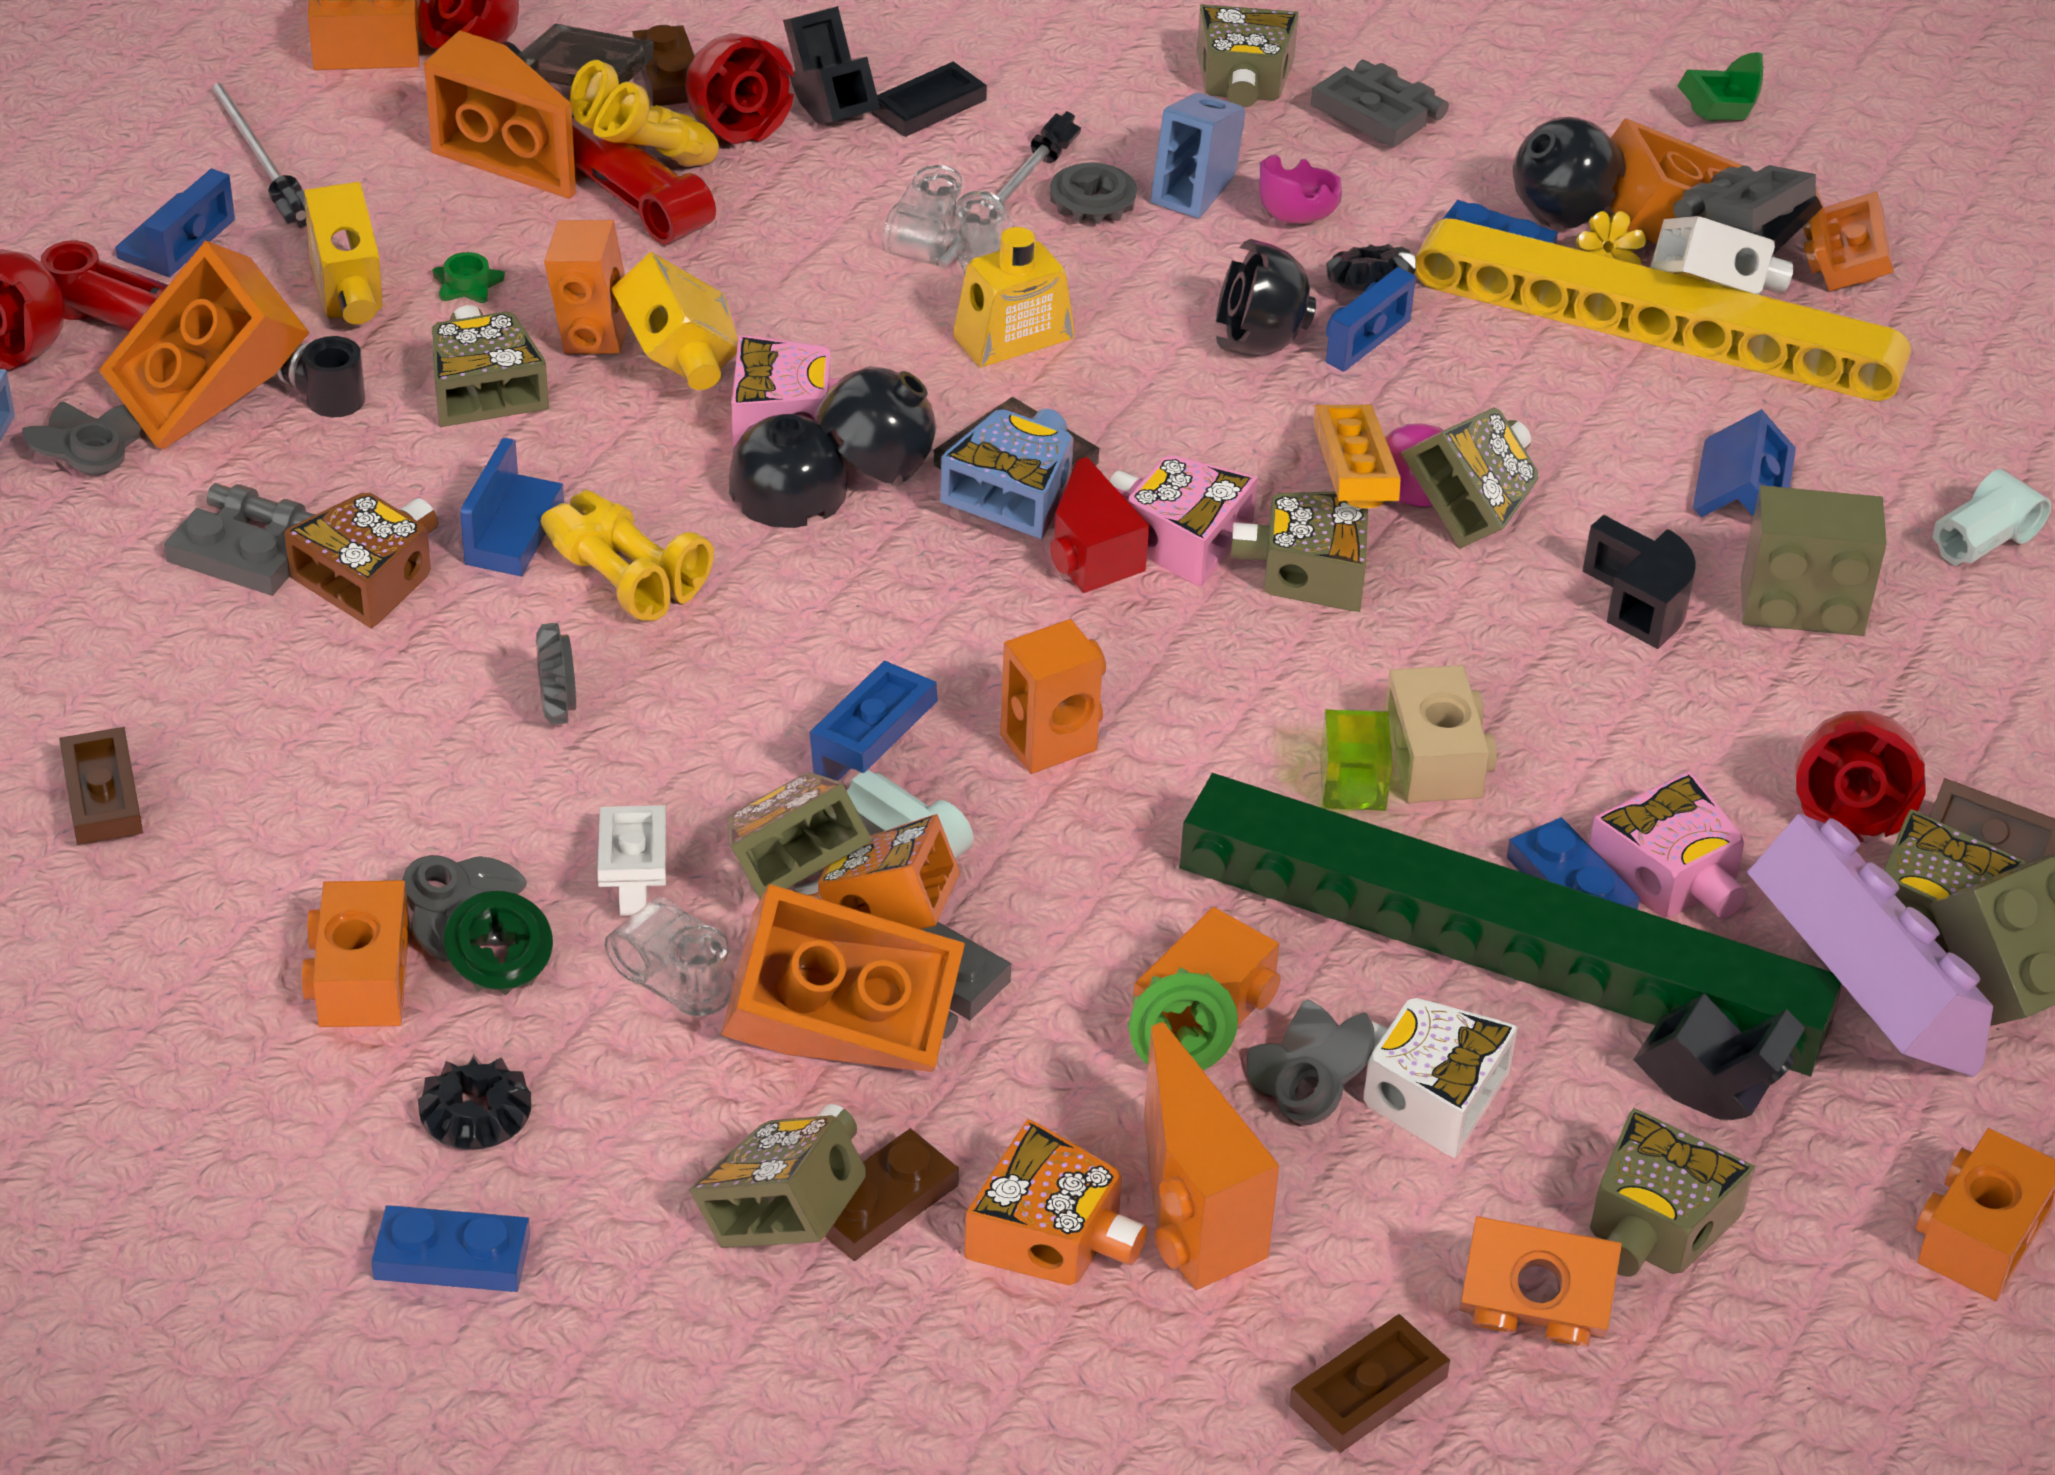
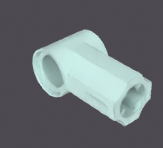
(1998, 511)
(887, 806)

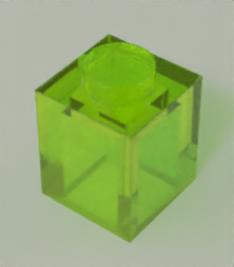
(1355, 759)

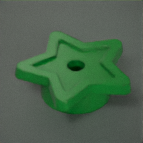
(466, 276)

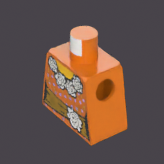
(896, 876)
(1050, 1210)

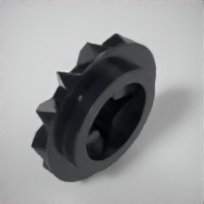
(1368, 264)
(465, 1123)

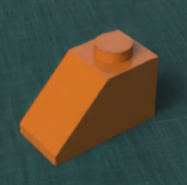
(1231, 953)

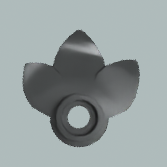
(85, 441)
(462, 880)
(1311, 1056)

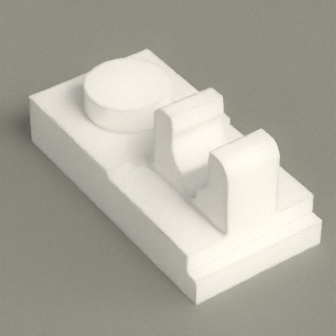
(632, 852)

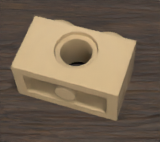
(1438, 734)

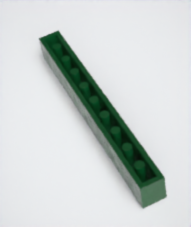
(1494, 915)

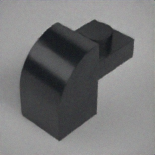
(826, 77)
(1647, 578)
(1712, 1064)

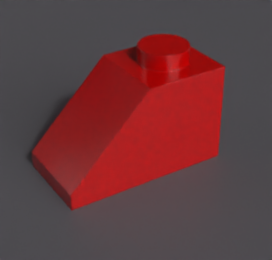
(1097, 531)

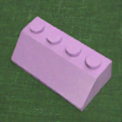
(1876, 944)

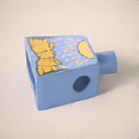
(1010, 470)

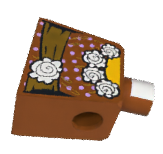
(363, 554)

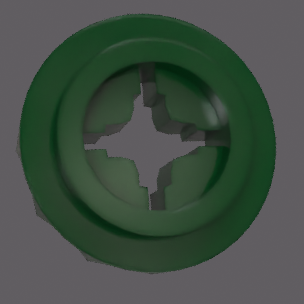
(517, 921)

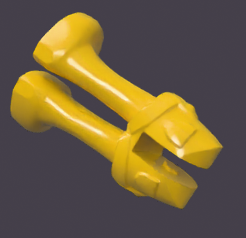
(625, 116)
(596, 528)

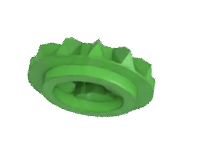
(1211, 1009)

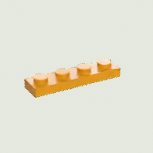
(1356, 455)

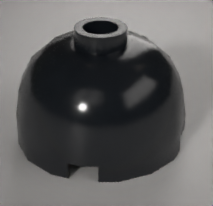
(1567, 171)
(1264, 301)
(881, 420)
(787, 471)

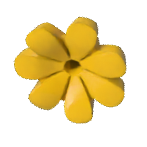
(1610, 237)

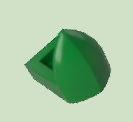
(1725, 93)

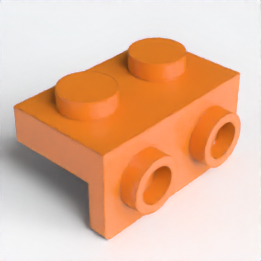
(1849, 242)

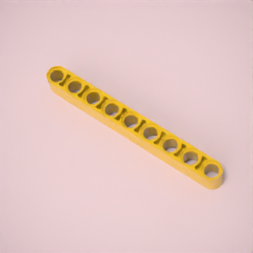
(1664, 309)

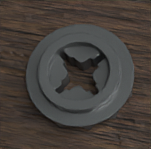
(1074, 190)
(555, 673)

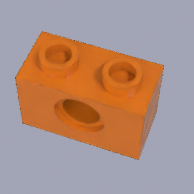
(581, 271)
(1051, 695)
(358, 954)
(1988, 1214)
(1582, 1265)

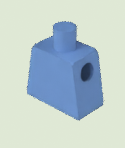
(1198, 139)

